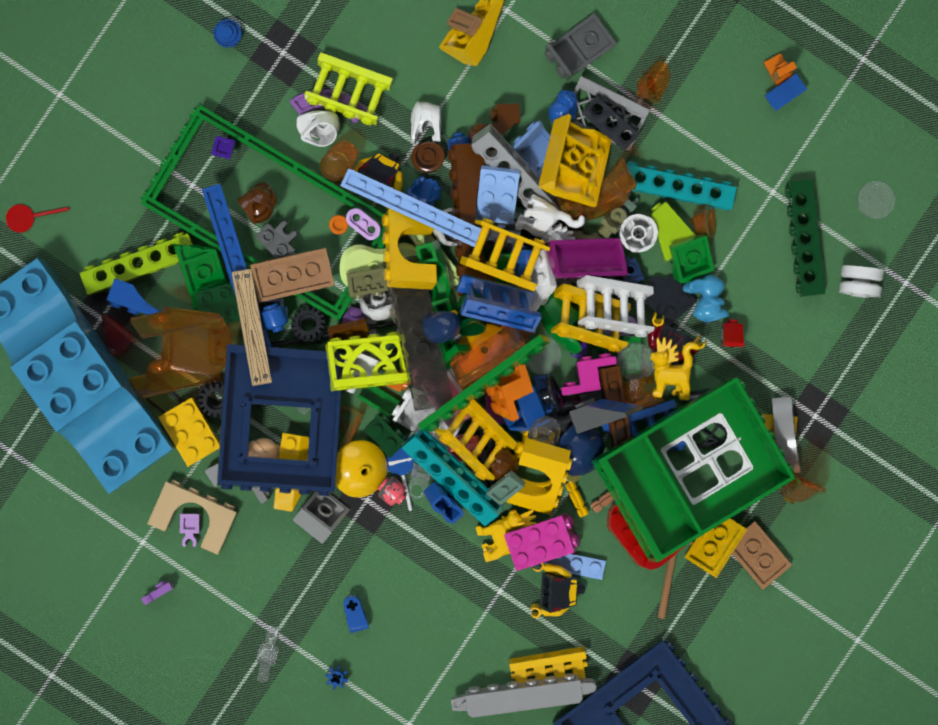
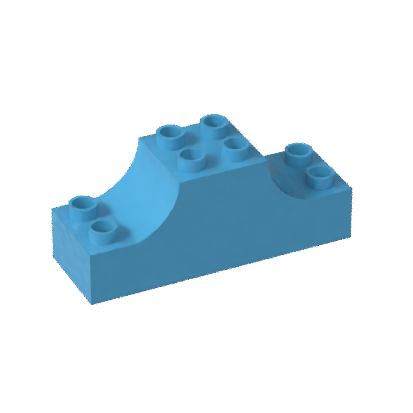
(77, 378)

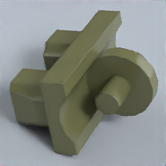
(613, 222)

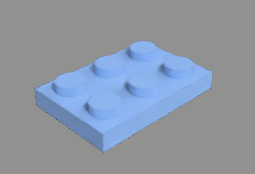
(497, 194)

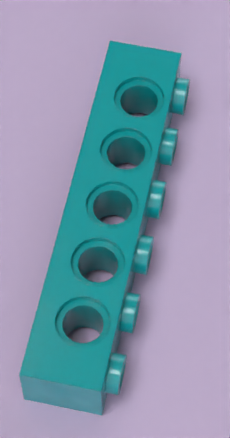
(726, 190)
(452, 476)

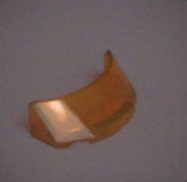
(612, 195)

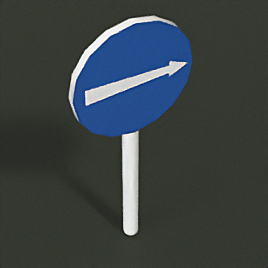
(400, 465)

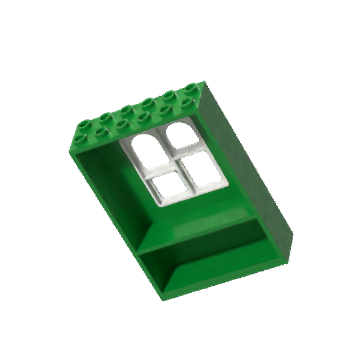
(653, 491)

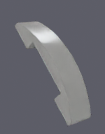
(785, 430)

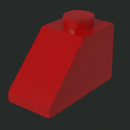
(732, 334)

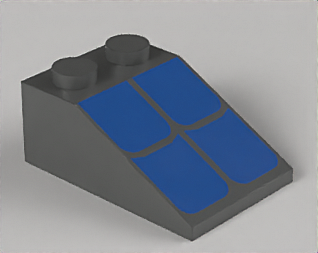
(596, 413)

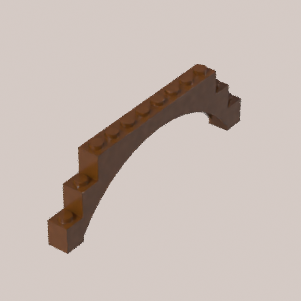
(465, 179)

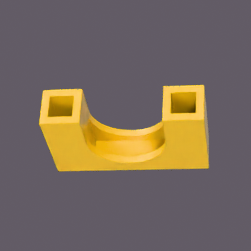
(398, 270)
(552, 462)

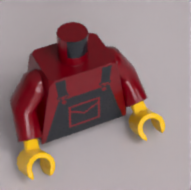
(663, 330)

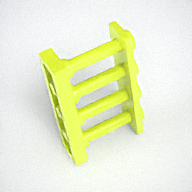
(345, 71)

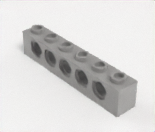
(490, 137)

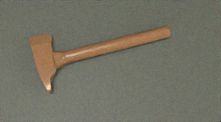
(667, 586)

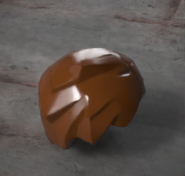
(504, 463)

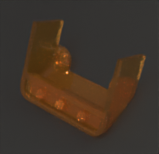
(487, 355)

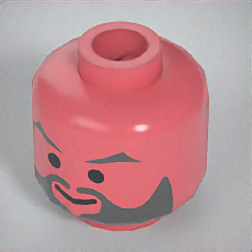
(392, 491)

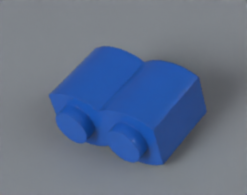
(443, 503)

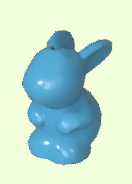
(710, 305)

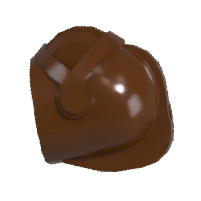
(258, 202)

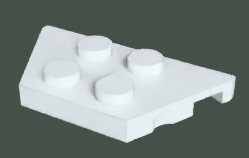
(545, 280)

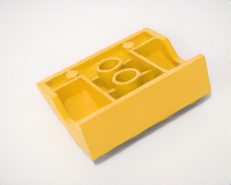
(574, 162)

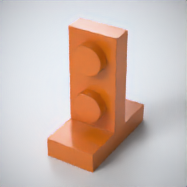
(779, 69)

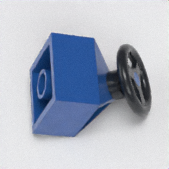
(533, 405)

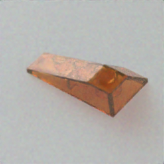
(801, 490)

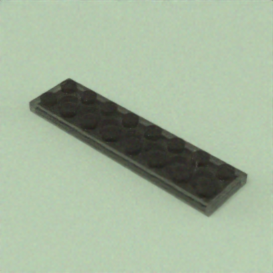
(421, 357)

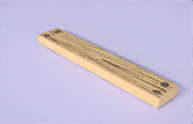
(251, 327)

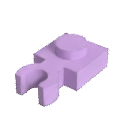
(189, 525)

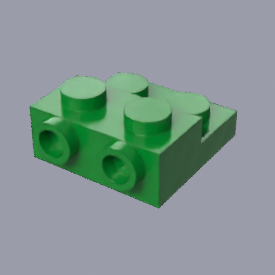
(691, 259)

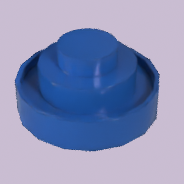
(227, 33)

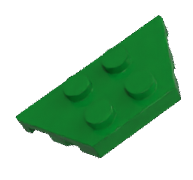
(199, 268)

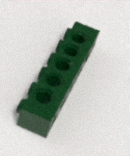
(806, 189)

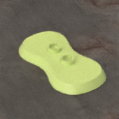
(364, 258)

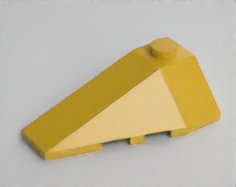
(292, 448)

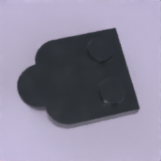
(669, 299)

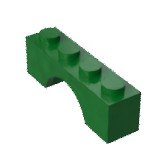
(443, 293)

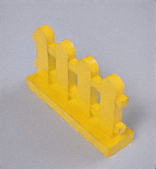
(554, 658)

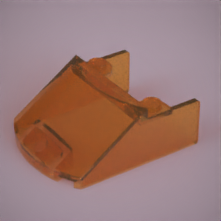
(191, 350)

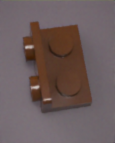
(349, 329)

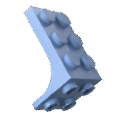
(533, 146)

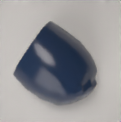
(441, 326)

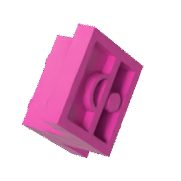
(588, 374)

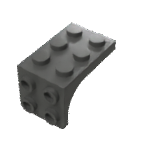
(579, 47)

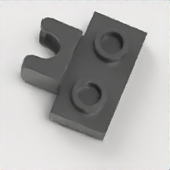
(277, 239)

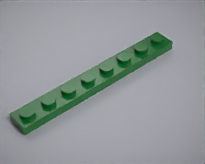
(490, 380)

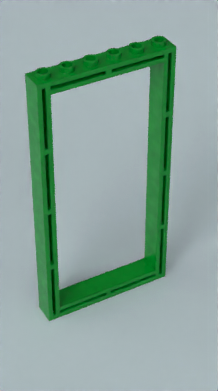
(180, 148)

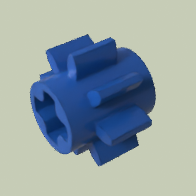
(335, 682)

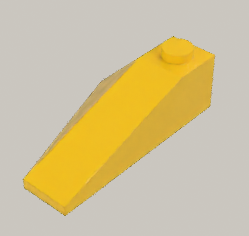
(472, 49)

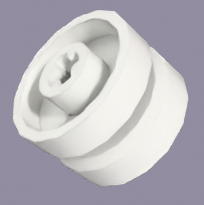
(860, 284)

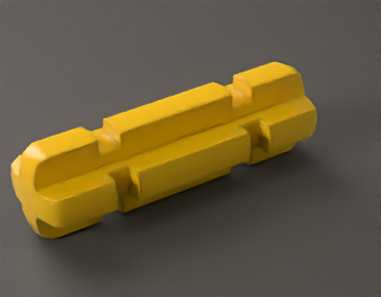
(576, 499)

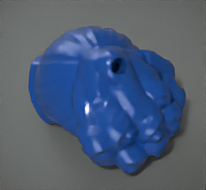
(425, 190)

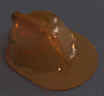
(654, 83)
(705, 221)

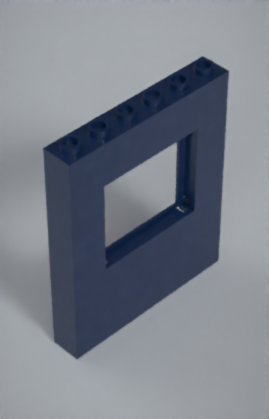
(297, 380)
(635, 677)

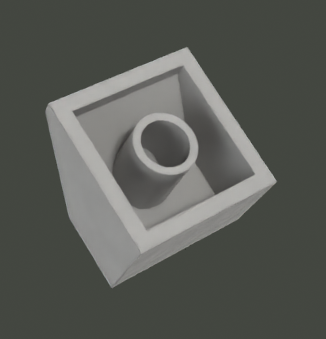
(321, 516)

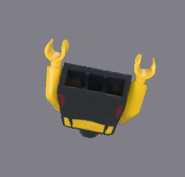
(382, 169)
(558, 591)

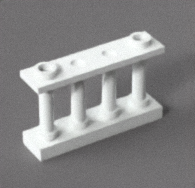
(623, 290)

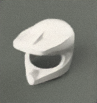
(425, 115)
(319, 125)

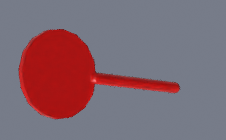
(21, 217)

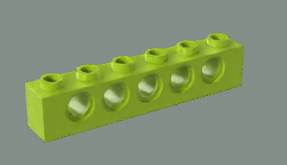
(90, 274)

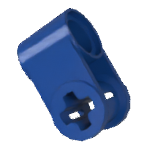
(355, 617)

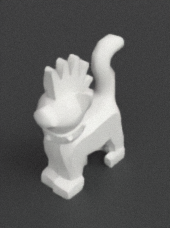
(544, 218)

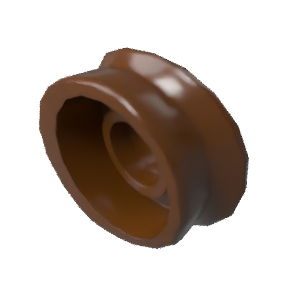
(427, 157)

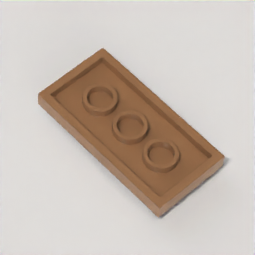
(292, 274)

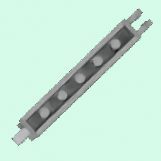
(524, 695)

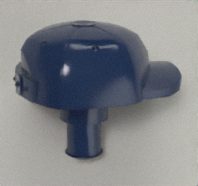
(583, 448)

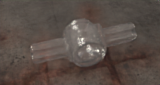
(267, 654)

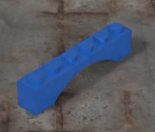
(125, 295)

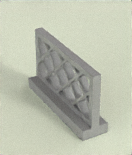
(615, 99)

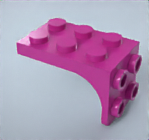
(542, 541)

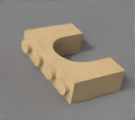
(220, 515)

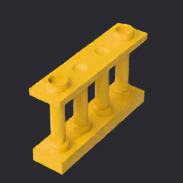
(490, 267)
(578, 296)
(491, 430)

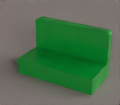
(379, 400)

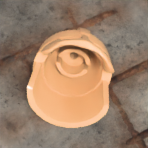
(263, 448)

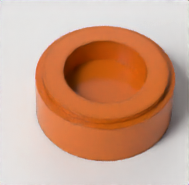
(338, 224)

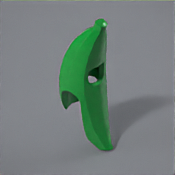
(551, 316)

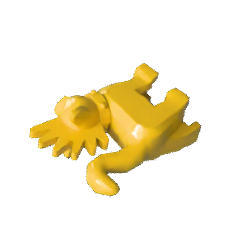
(672, 374)
(500, 527)

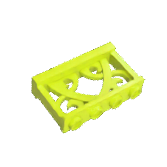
(347, 379)

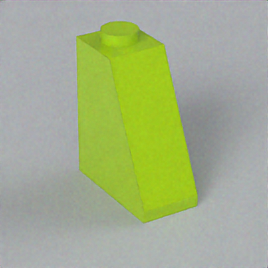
(670, 228)

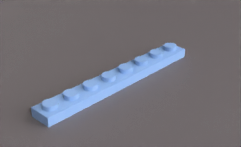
(411, 207)

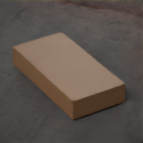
(464, 22)

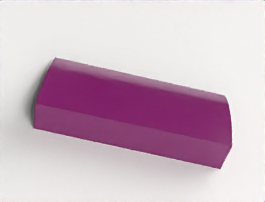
(586, 257)

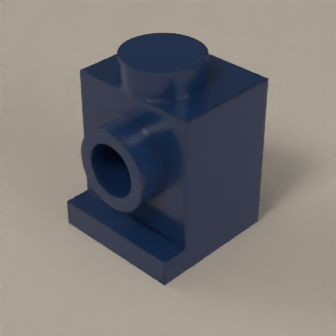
(637, 275)

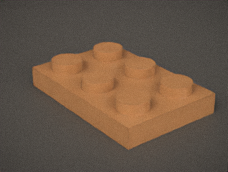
(760, 556)

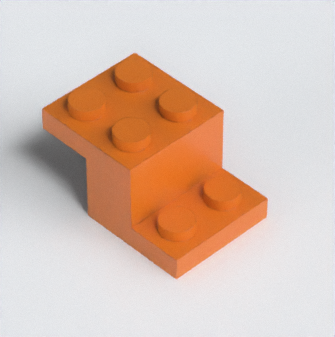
(508, 391)

